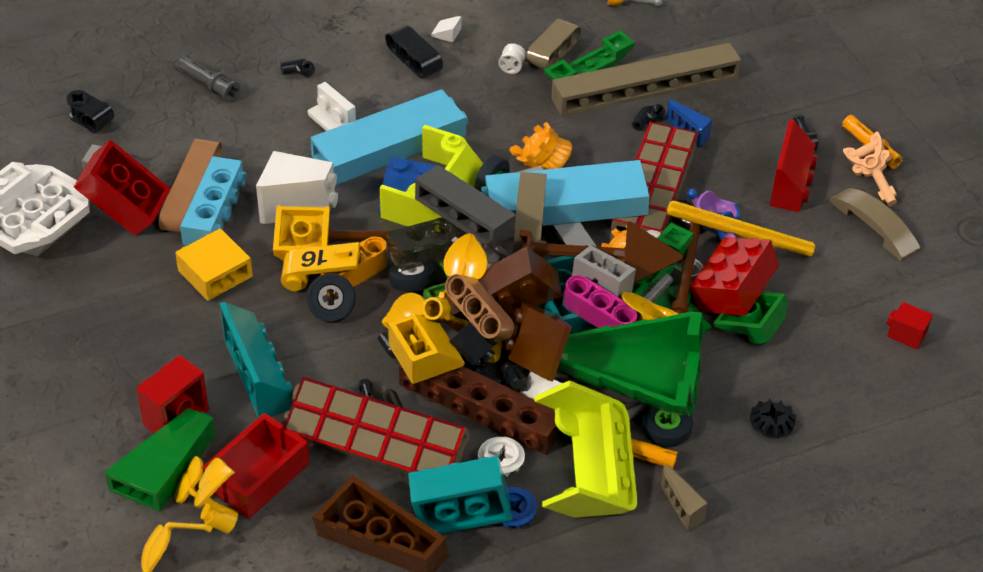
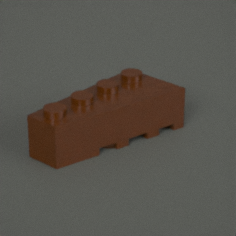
(513, 281)
(380, 528)

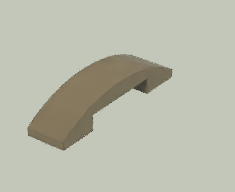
(529, 206)
(879, 217)

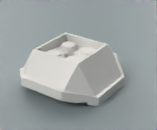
(37, 207)

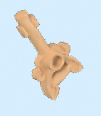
(873, 165)

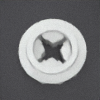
(513, 453)

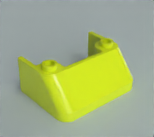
(439, 147)
(600, 451)

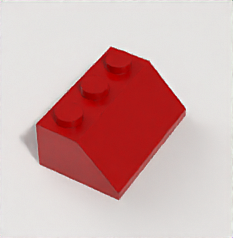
(794, 170)

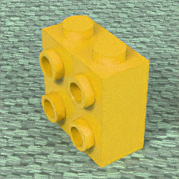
(214, 264)

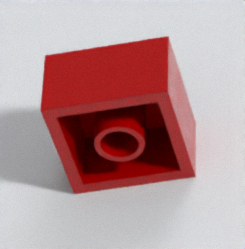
(171, 392)

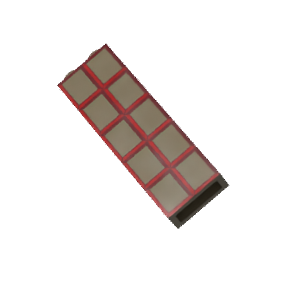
(665, 164)
(373, 429)

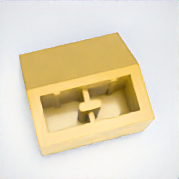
(422, 348)

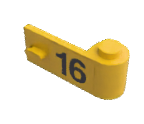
(315, 260)

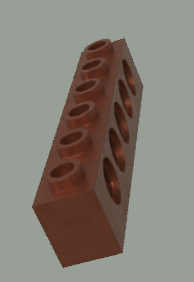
(490, 406)

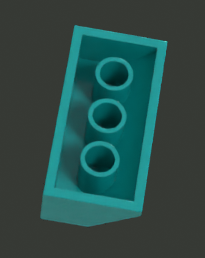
(255, 361)

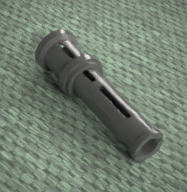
(215, 81)

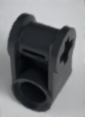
(88, 110)

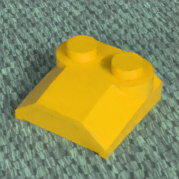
(300, 228)

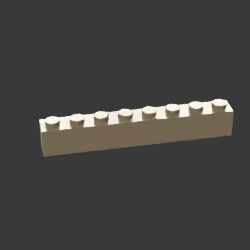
(645, 79)

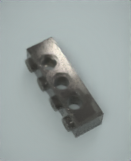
(421, 243)

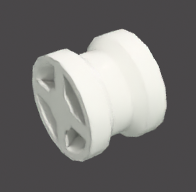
(509, 64)

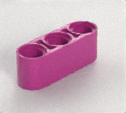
(596, 303)

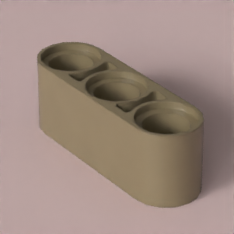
(553, 43)

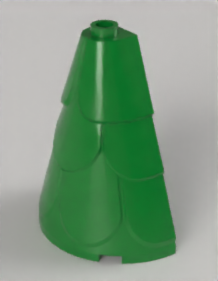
(642, 360)

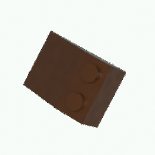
(537, 340)

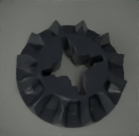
(765, 425)

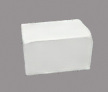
(448, 29)

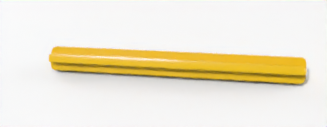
(740, 228)

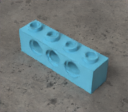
(213, 199)

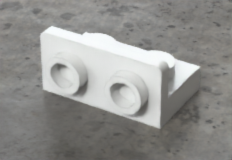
(332, 108)

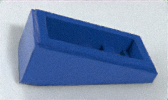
(690, 120)

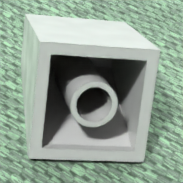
(295, 183)

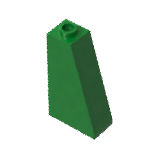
(156, 465)

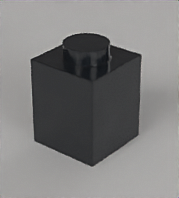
(473, 345)

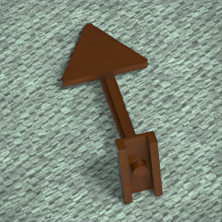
(641, 251)

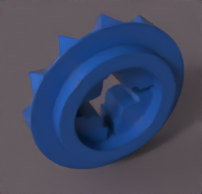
(526, 507)

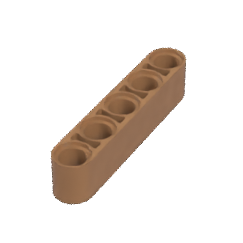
(187, 183)

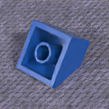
(402, 173)

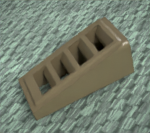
(684, 499)

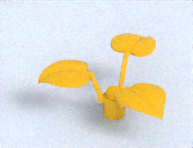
(462, 258)
(214, 514)

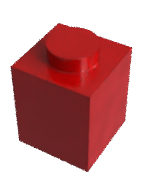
(909, 325)

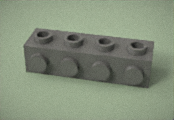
(465, 206)

